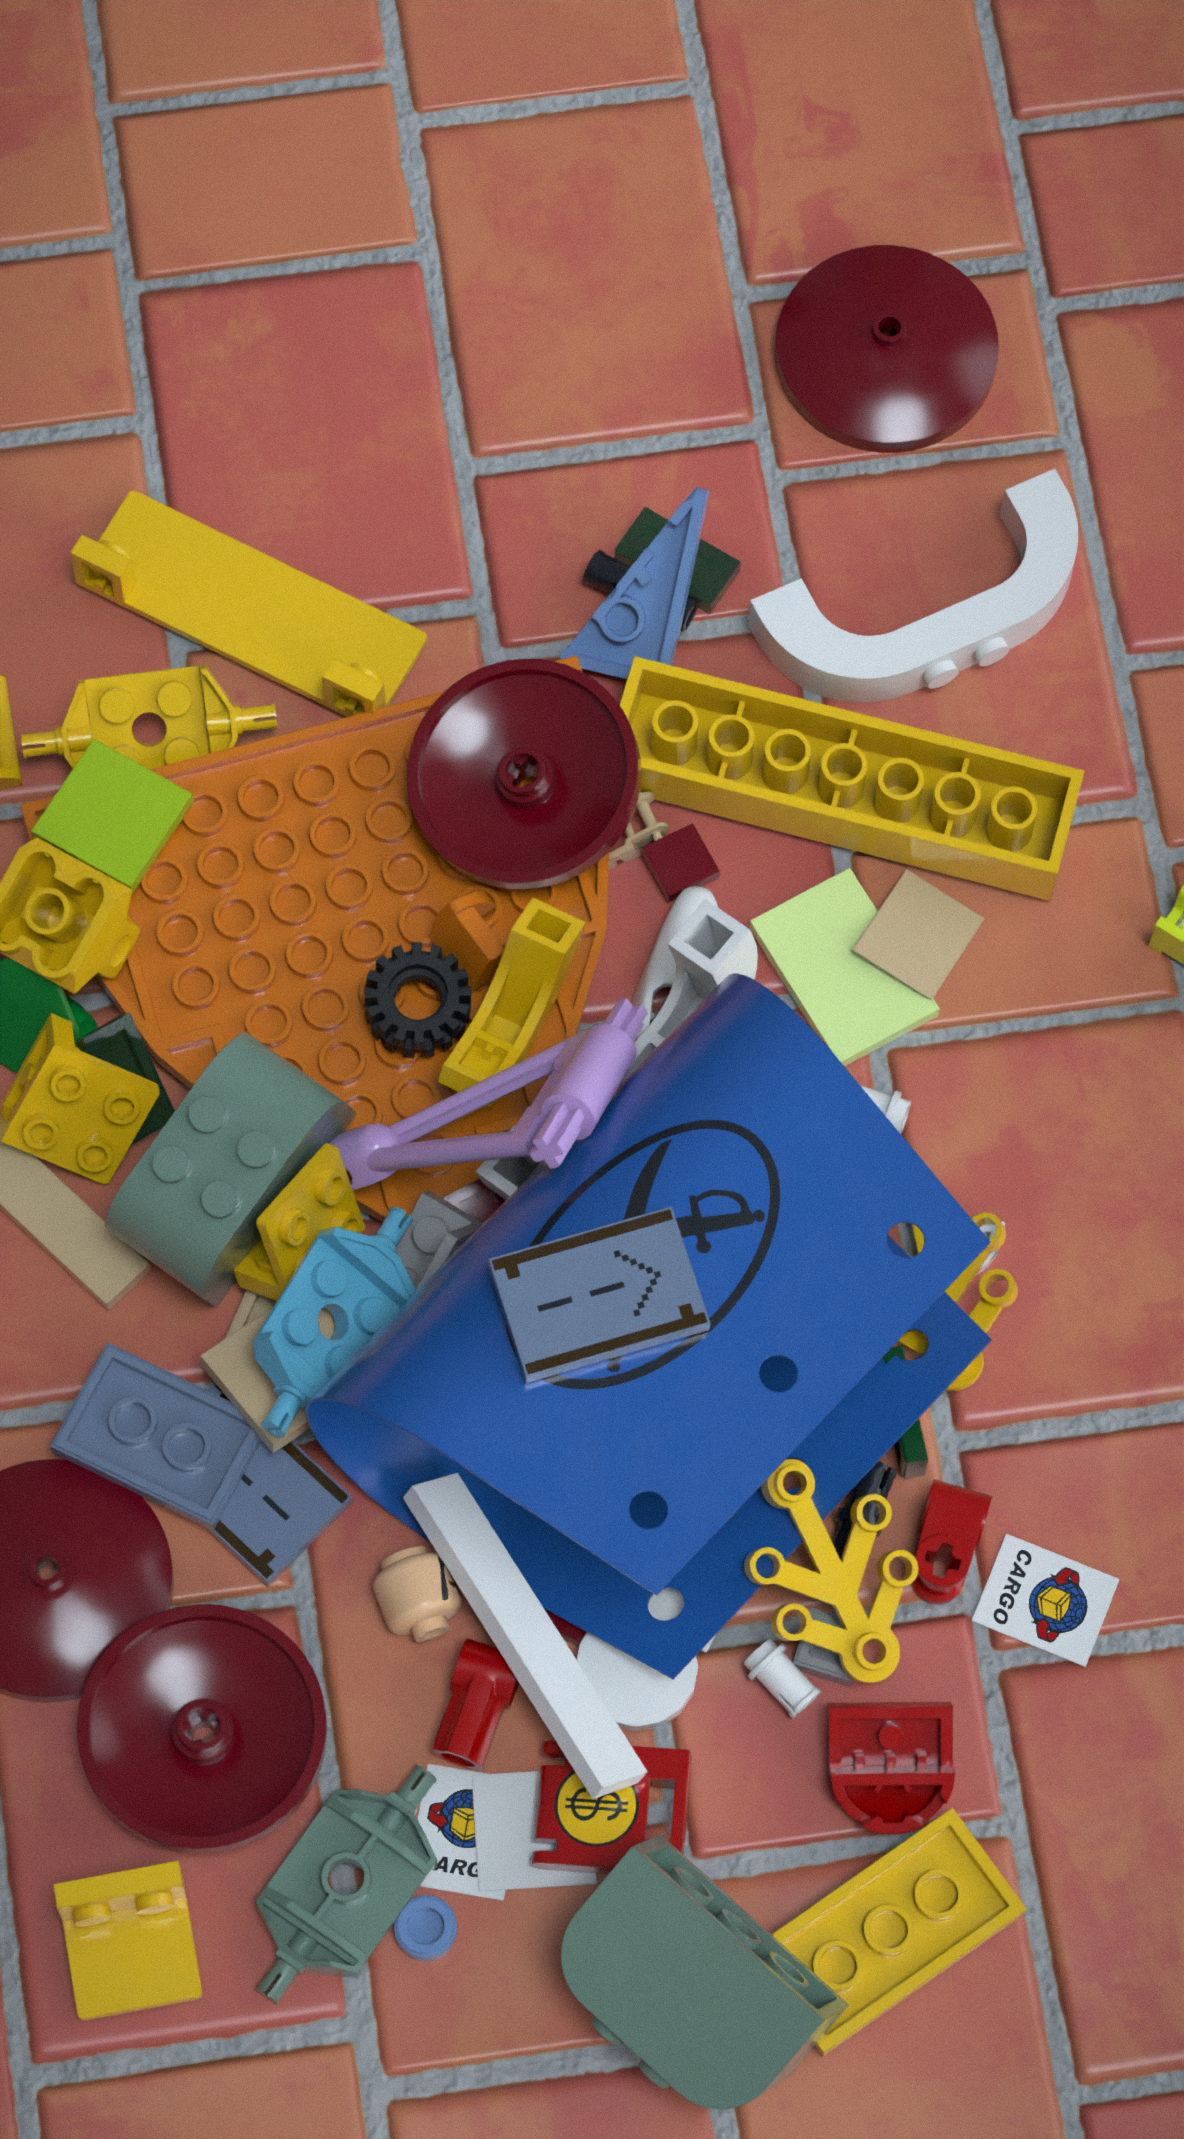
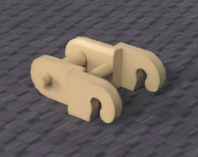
(635, 841)

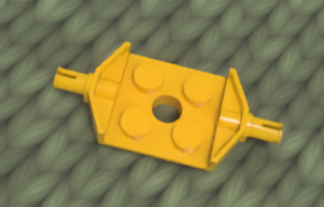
(187, 698)

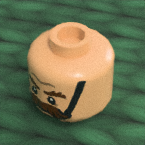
(416, 1593)

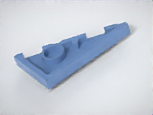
(649, 601)

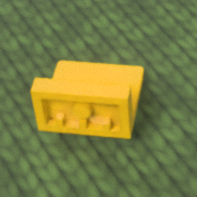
(74, 1105)
(311, 1202)
(129, 1940)

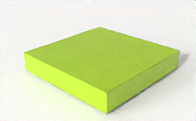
(113, 814)

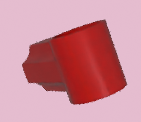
(481, 1691)

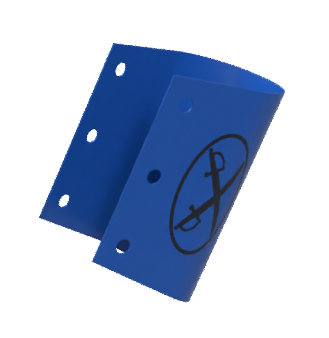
(659, 1457)

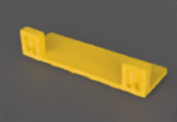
(248, 607)

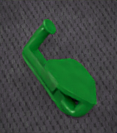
(25, 1007)

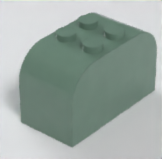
(222, 1164)
(692, 1981)

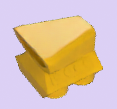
(64, 917)

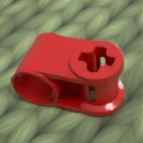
(948, 1535)

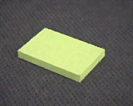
(837, 990)

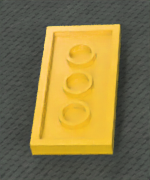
(902, 1922)

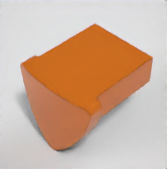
(468, 937)

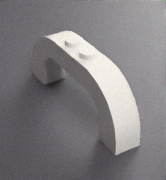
(942, 644)
(704, 954)

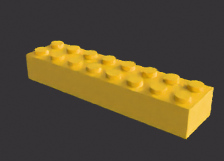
(850, 779)

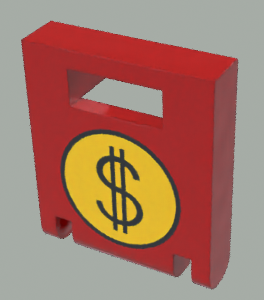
(601, 1830)

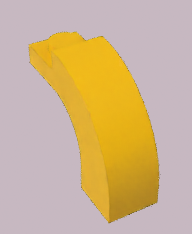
(518, 997)

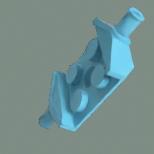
(362, 1288)

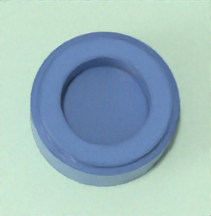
(426, 1928)

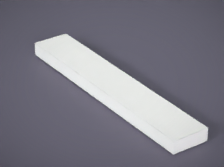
(525, 1635)

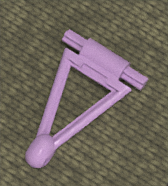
(568, 1107)

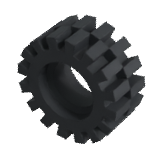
(426, 967)

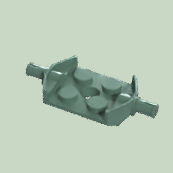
(334, 1931)

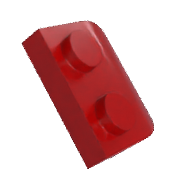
(891, 1762)

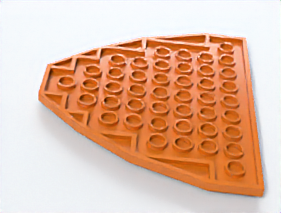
(285, 899)

